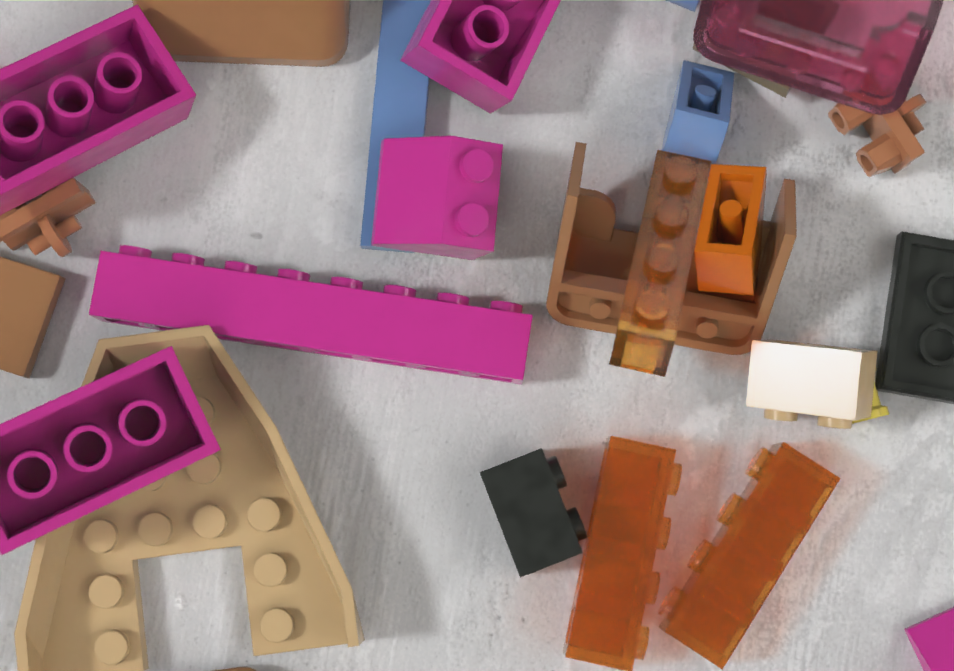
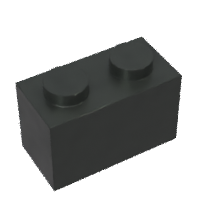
(533, 512)

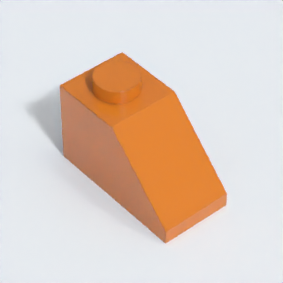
(731, 229)

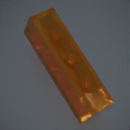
(661, 264)
(747, 553)
(620, 554)

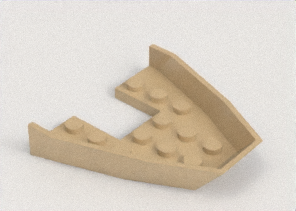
(84, 578)

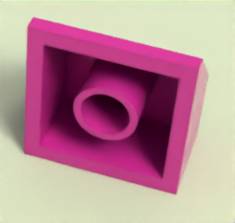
(437, 196)

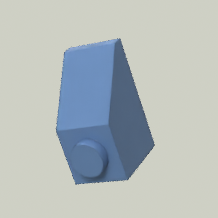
(699, 112)

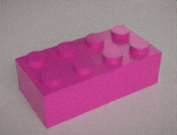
(85, 104)
(98, 446)

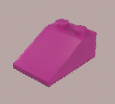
(479, 46)

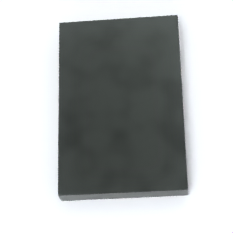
(919, 321)

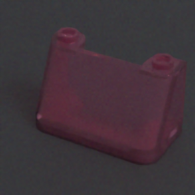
(829, 48)

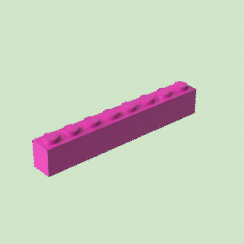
(313, 316)

